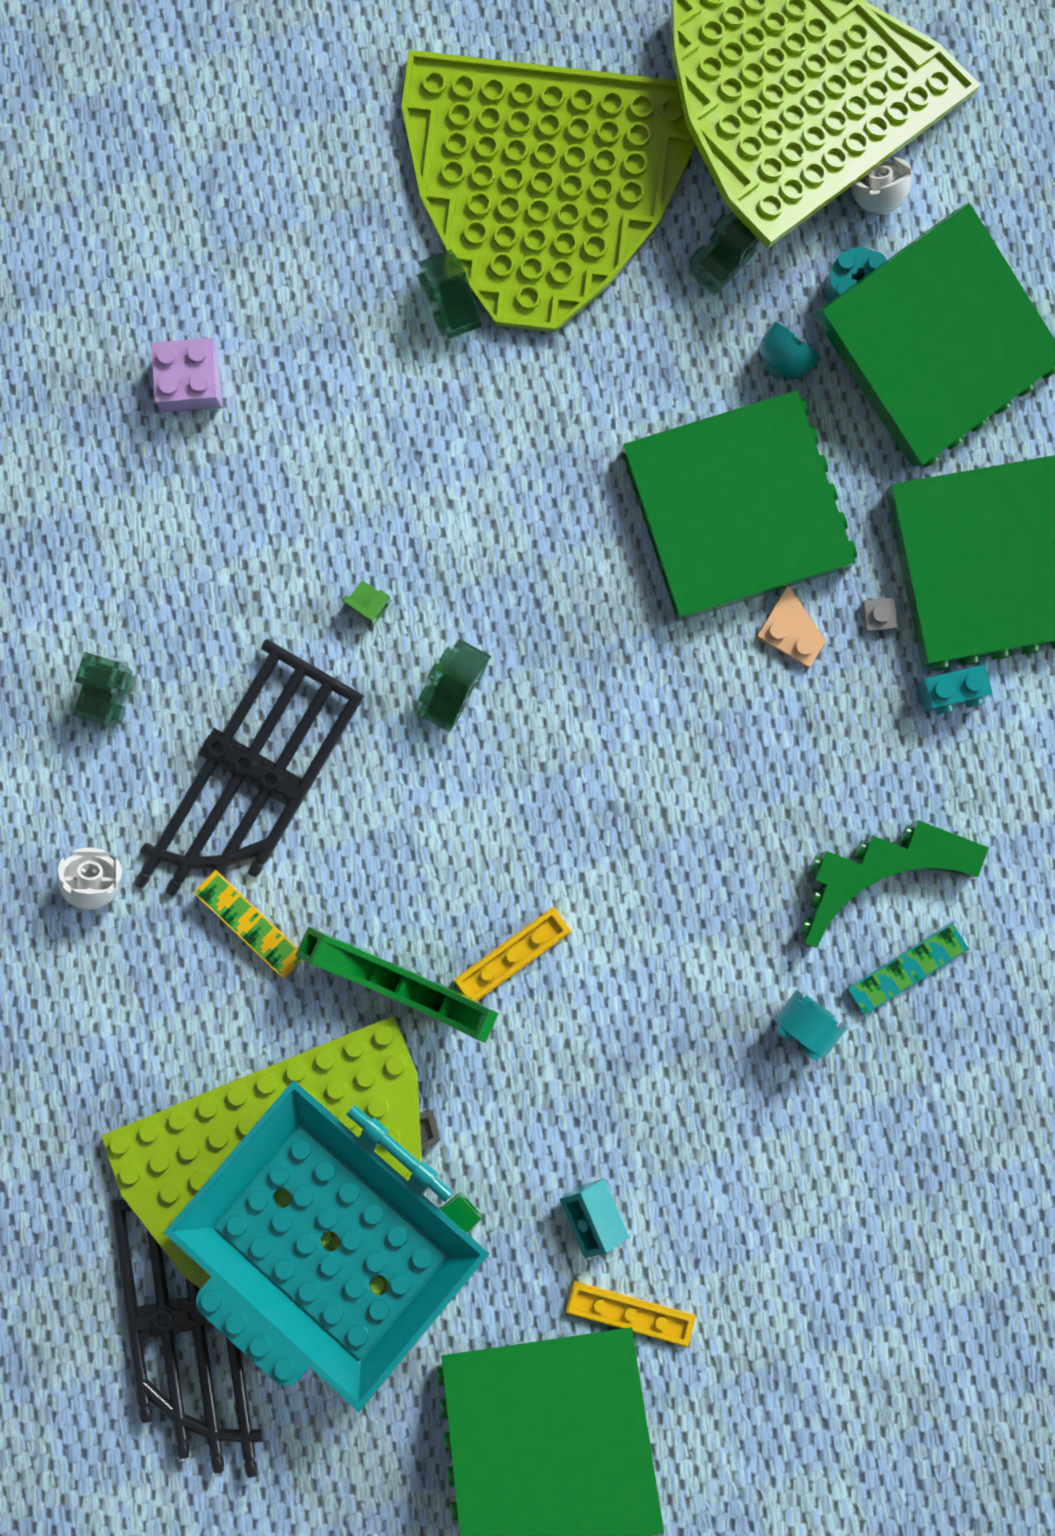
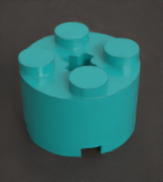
(849, 269)
(809, 1025)

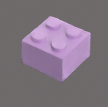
(186, 375)

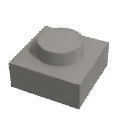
(880, 614)

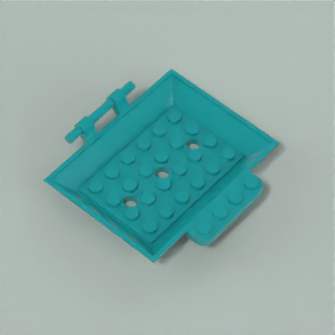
(275, 1281)

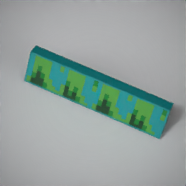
(907, 968)

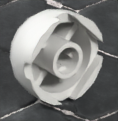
(884, 187)
(89, 878)

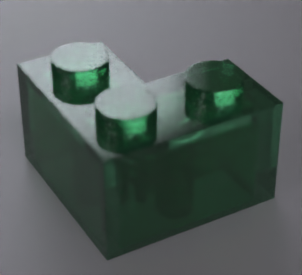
(725, 255)
(448, 287)
(452, 684)
(102, 690)

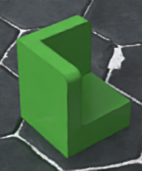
(368, 602)

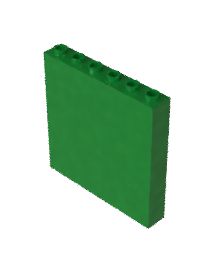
(940, 336)
(739, 505)
(979, 560)
(550, 1439)

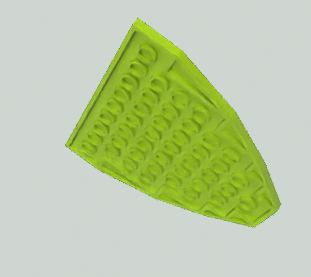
(803, 98)
(541, 175)
(175, 1151)

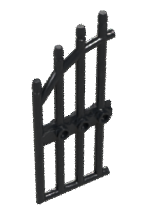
(250, 766)
(165, 1320)

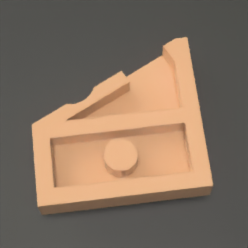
(792, 630)

